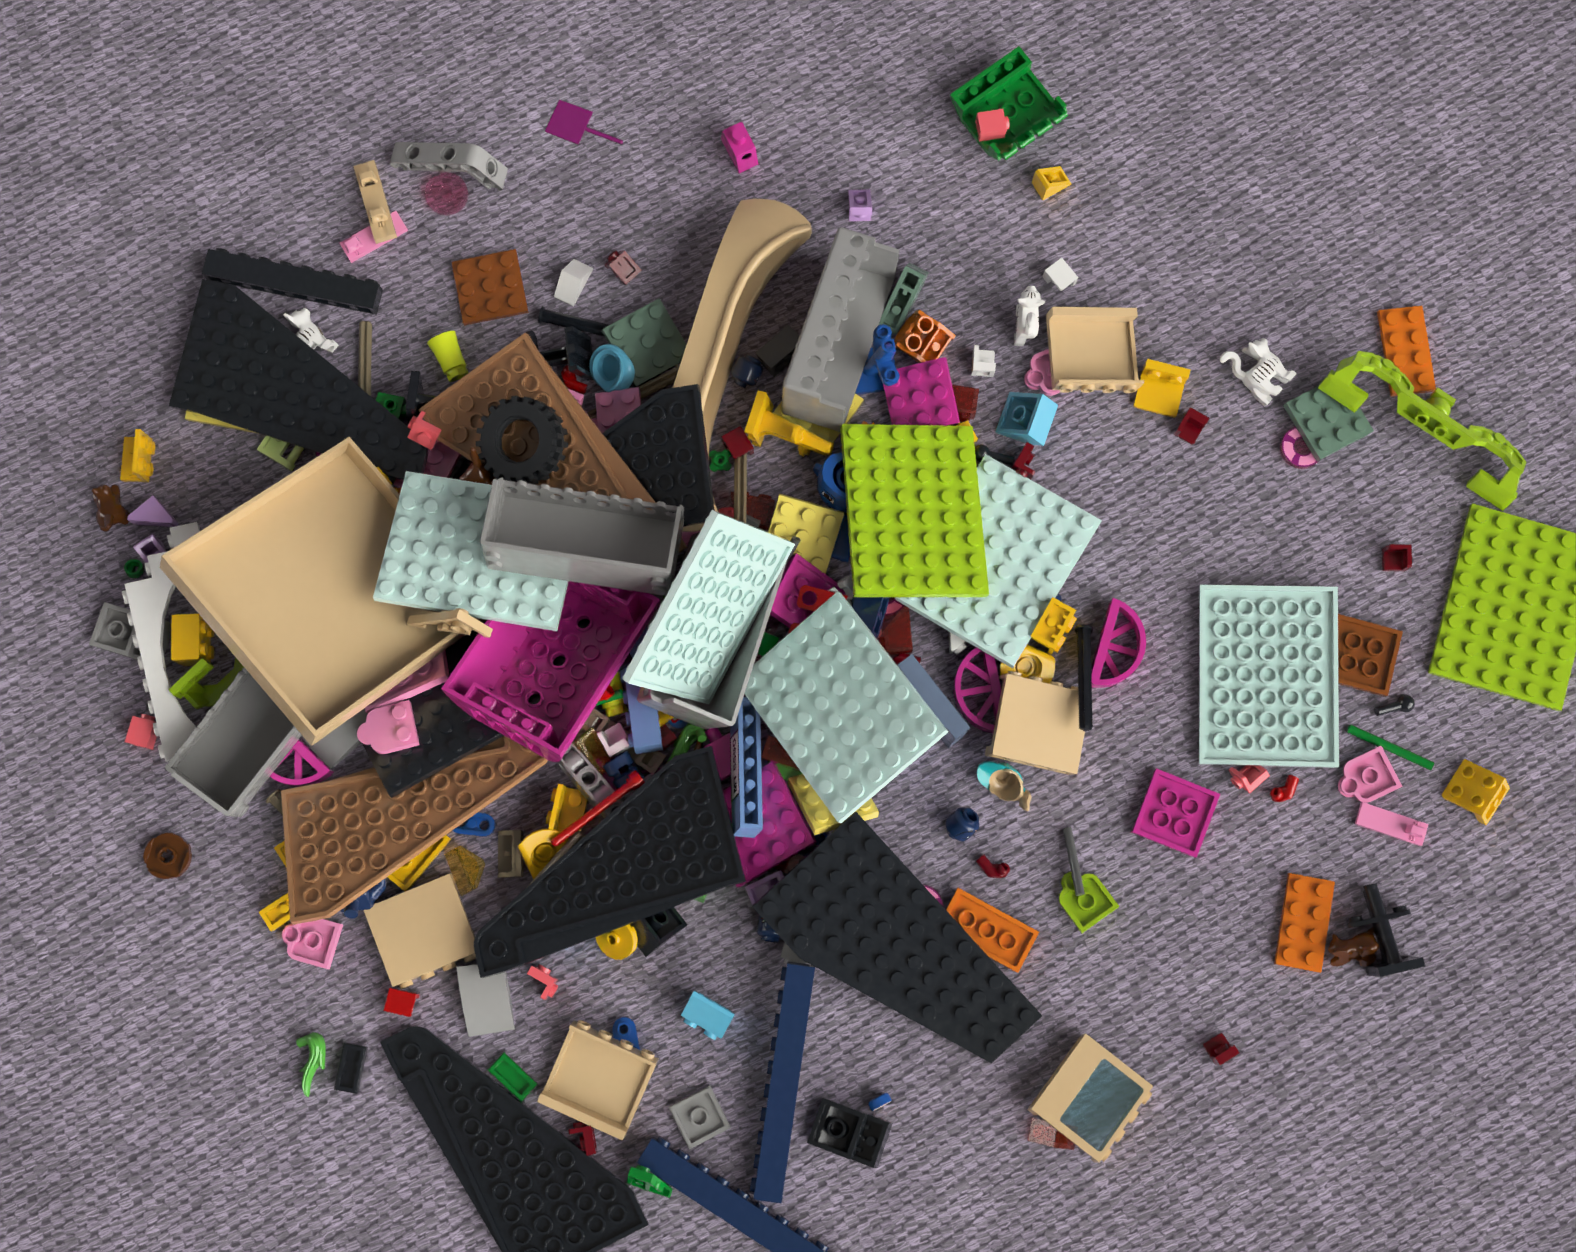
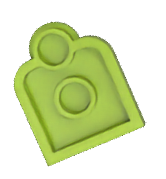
(1088, 908)

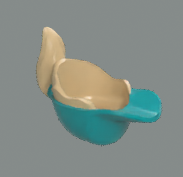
(1004, 782)

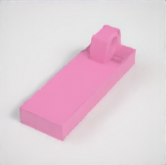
(364, 243)
(1391, 824)

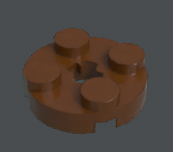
(156, 863)

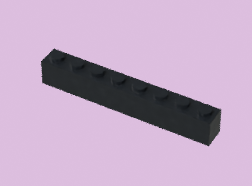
(292, 281)

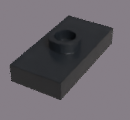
(350, 1068)

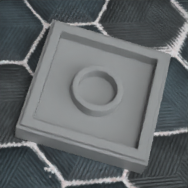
(699, 1117)

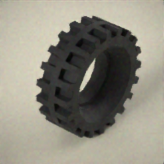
(550, 440)

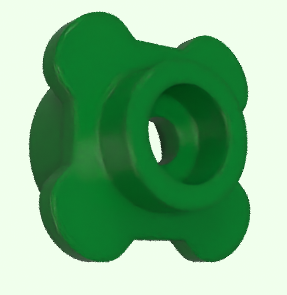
(724, 465)

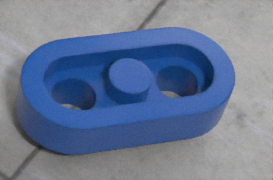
(473, 828)
(631, 1035)

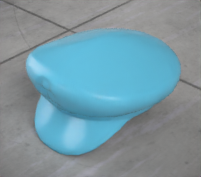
(611, 368)

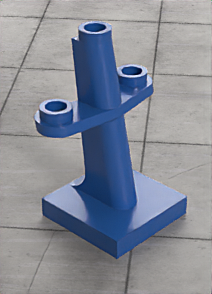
(880, 363)

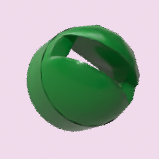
(129, 568)

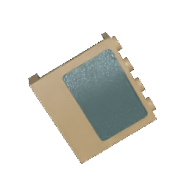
(1091, 1098)

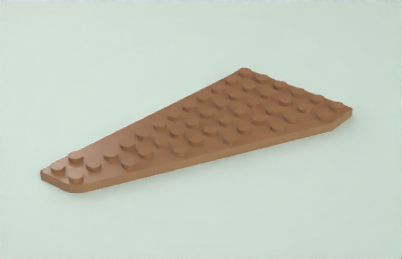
(522, 372)
(354, 835)

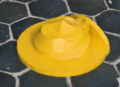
(1032, 663)
(538, 850)

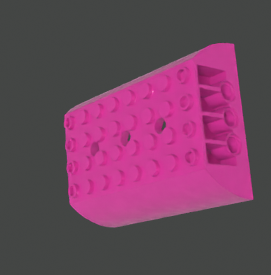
(517, 661)

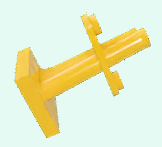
(764, 422)

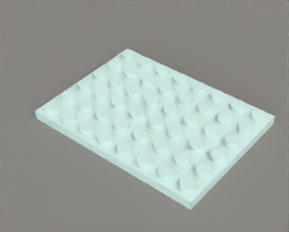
(1029, 554)
(439, 561)
(708, 609)
(1268, 676)
(841, 707)

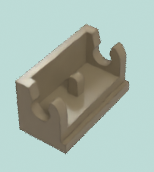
(509, 856)

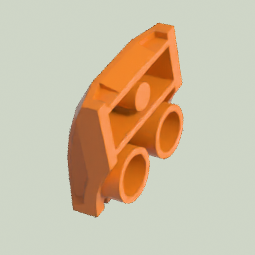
(927, 336)

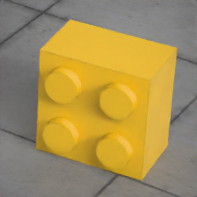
(190, 639)

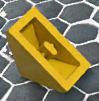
(1049, 181)

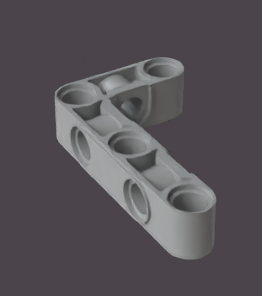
(450, 157)
(577, 767)

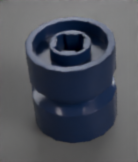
(612, 766)

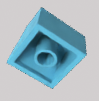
(1027, 417)
(708, 1015)

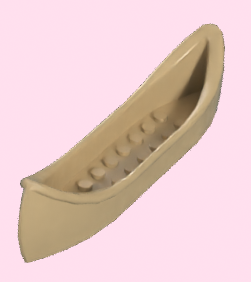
(751, 252)

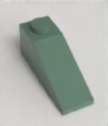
(903, 297)

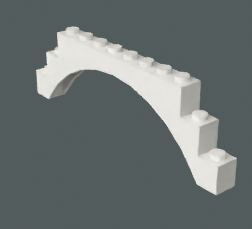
(148, 608)

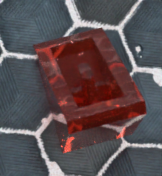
(1045, 1134)

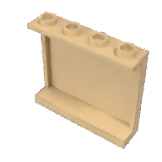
(1092, 349)
(1037, 724)
(422, 931)
(598, 1079)

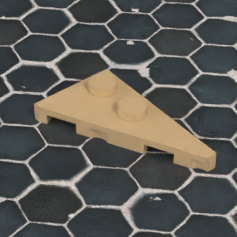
(451, 621)

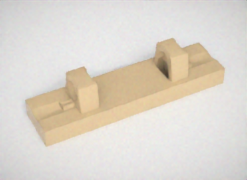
(375, 202)

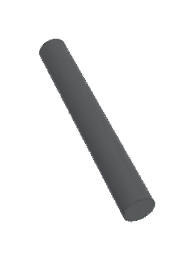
(1073, 861)

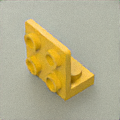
(1161, 388)
(137, 458)
(1052, 625)
(1476, 790)
(567, 807)

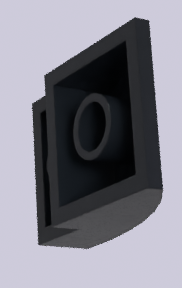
(849, 1133)

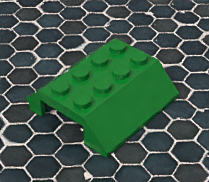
(1019, 93)

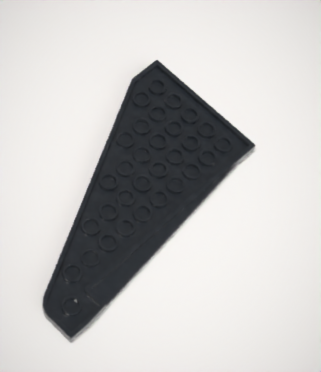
(266, 379)
(668, 450)
(643, 858)
(515, 1166)

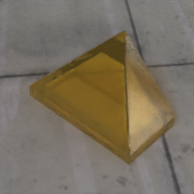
(593, 749)
(466, 869)

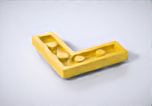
(277, 912)

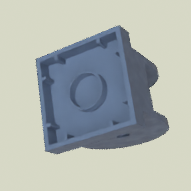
(935, 700)

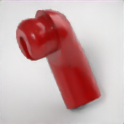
(571, 382)
(1285, 792)

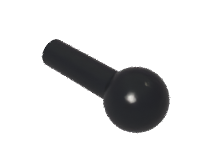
(981, 450)
(1404, 703)

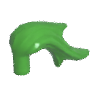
(686, 738)
(316, 1058)

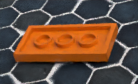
(1407, 346)
(1304, 922)
(994, 931)

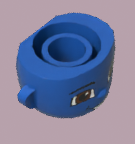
(829, 482)

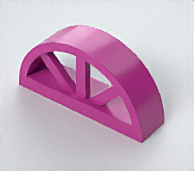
(1104, 644)
(991, 677)
(301, 750)

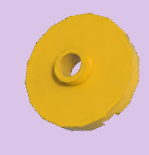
(618, 943)

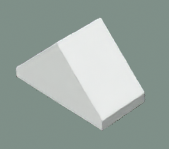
(572, 281)

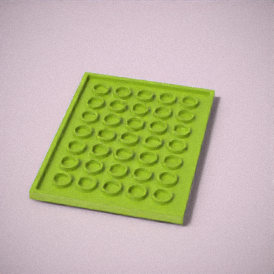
(913, 511)
(1510, 609)

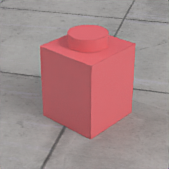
(991, 125)
(141, 732)

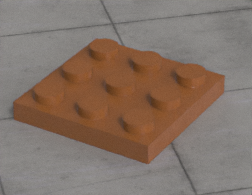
(490, 287)
(1366, 655)

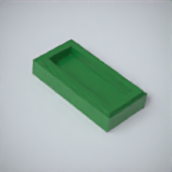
(512, 1076)

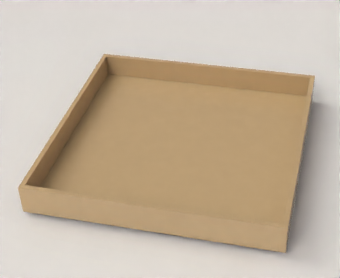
(295, 588)

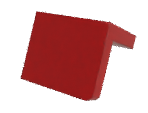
(400, 1002)

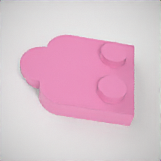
(1040, 374)
(389, 728)
(1368, 776)
(312, 941)

